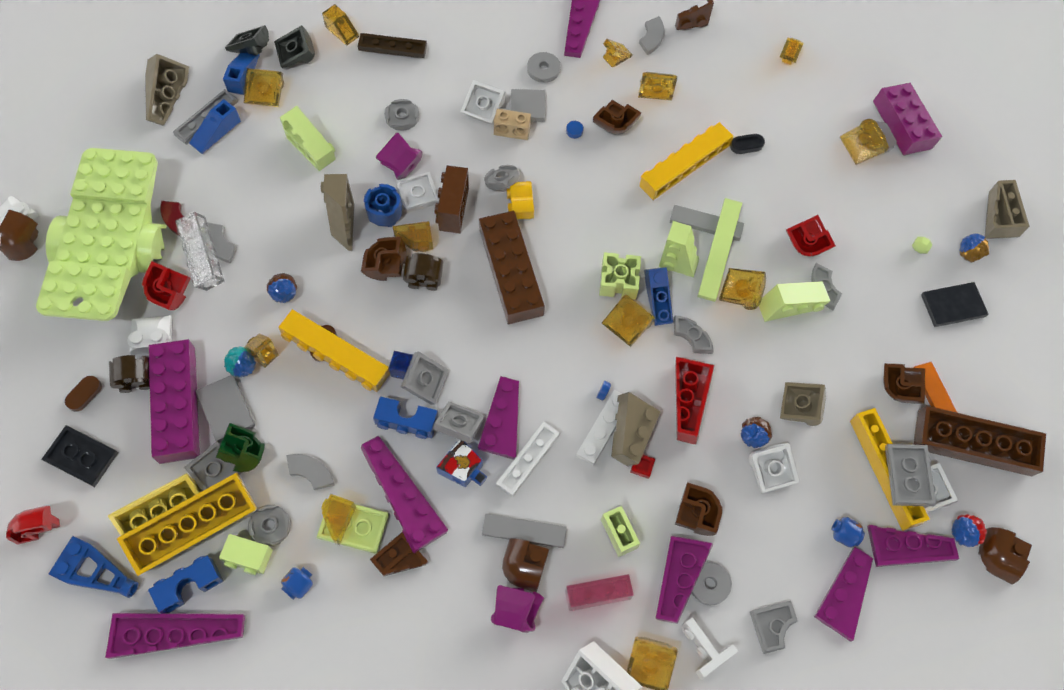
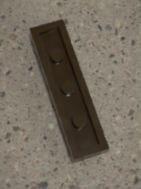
(392, 45)

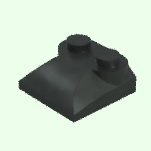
(249, 41)
(294, 47)

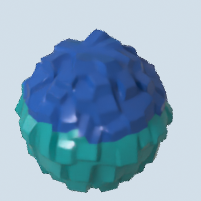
(239, 362)

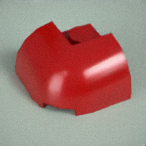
(810, 237)
(164, 286)
(29, 523)

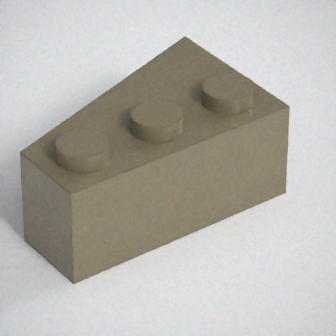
(1005, 211)
(633, 428)

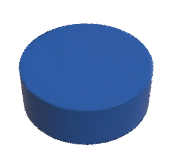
(574, 129)
(603, 390)

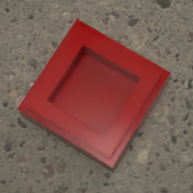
(644, 467)

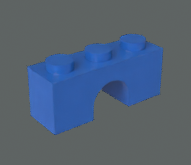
(420, 424)
(167, 592)

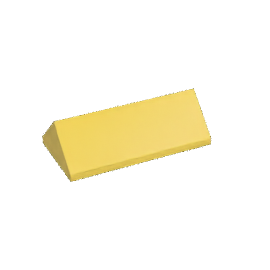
(153, 503)

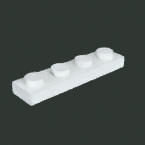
(600, 431)
(527, 459)

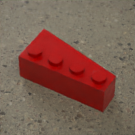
(692, 390)

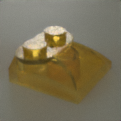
(657, 86)
(263, 87)
(865, 141)
(743, 288)
(628, 320)
(652, 663)

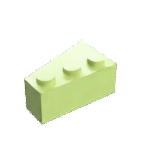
(307, 138)
(679, 250)
(793, 299)

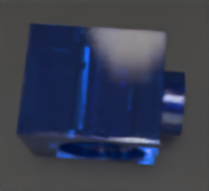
(399, 364)

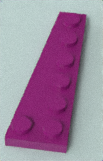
(579, 26)
(410, 507)
(149, 633)

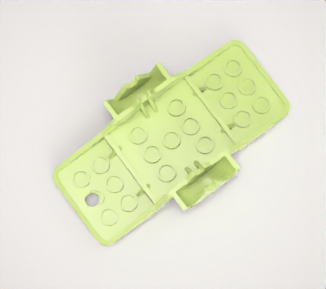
(103, 236)

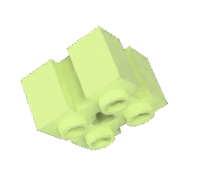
(620, 275)

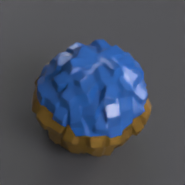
(974, 247)

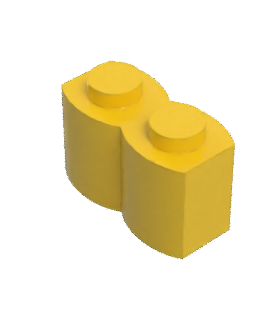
(521, 200)

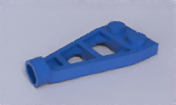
(72, 559)

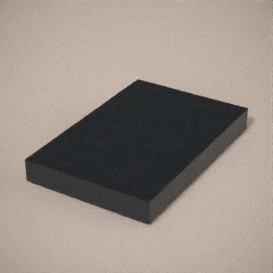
(954, 304)
(80, 456)

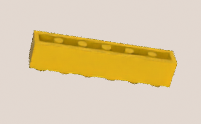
(685, 161)
(334, 350)
(873, 440)

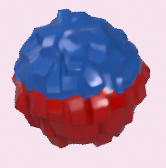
(969, 530)

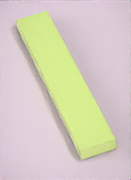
(719, 250)

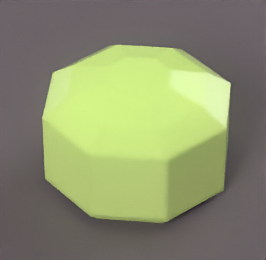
(922, 245)

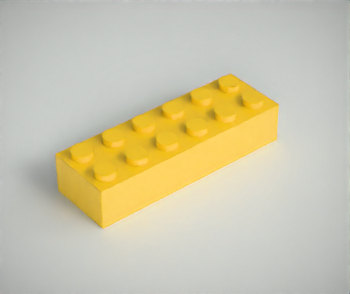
(186, 523)

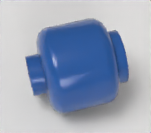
(848, 532)
(297, 582)

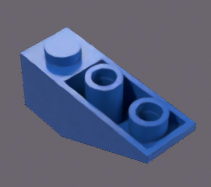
(236, 72)
(215, 125)
(659, 295)

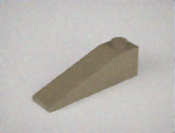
(163, 87)

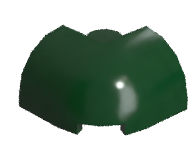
(240, 448)

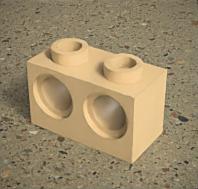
(512, 124)

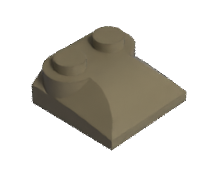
(803, 403)

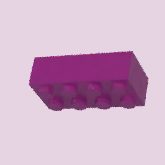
(907, 118)

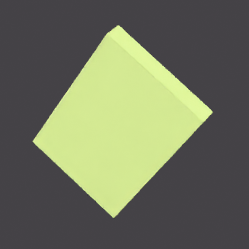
(363, 531)

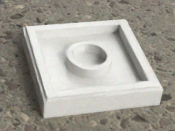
(417, 192)

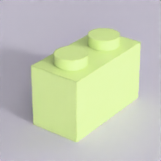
(620, 531)
(245, 554)

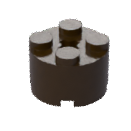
(423, 271)
(129, 373)

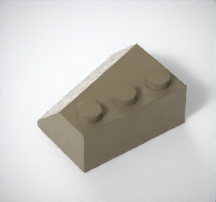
(339, 207)

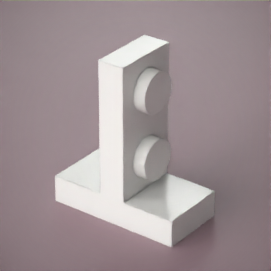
(706, 649)

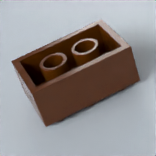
(452, 199)

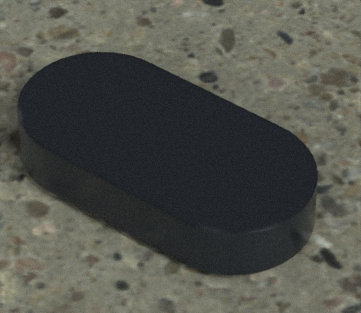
(747, 143)

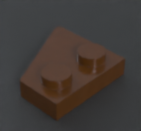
(694, 16)
(397, 557)

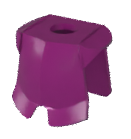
(399, 156)
(516, 608)

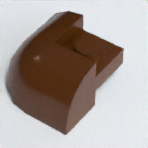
(616, 118)
(17, 236)
(384, 258)
(905, 384)
(699, 510)
(1004, 554)
(524, 564)

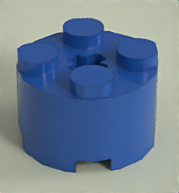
(383, 205)

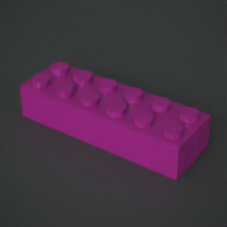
(173, 402)

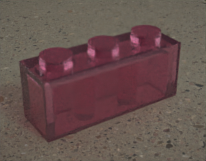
(599, 592)

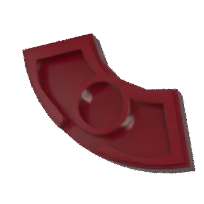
(171, 213)

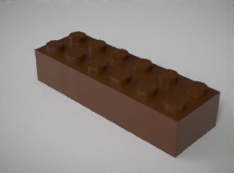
(511, 267)
(980, 441)

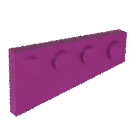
(501, 424)
(898, 547)
(681, 573)
(845, 597)

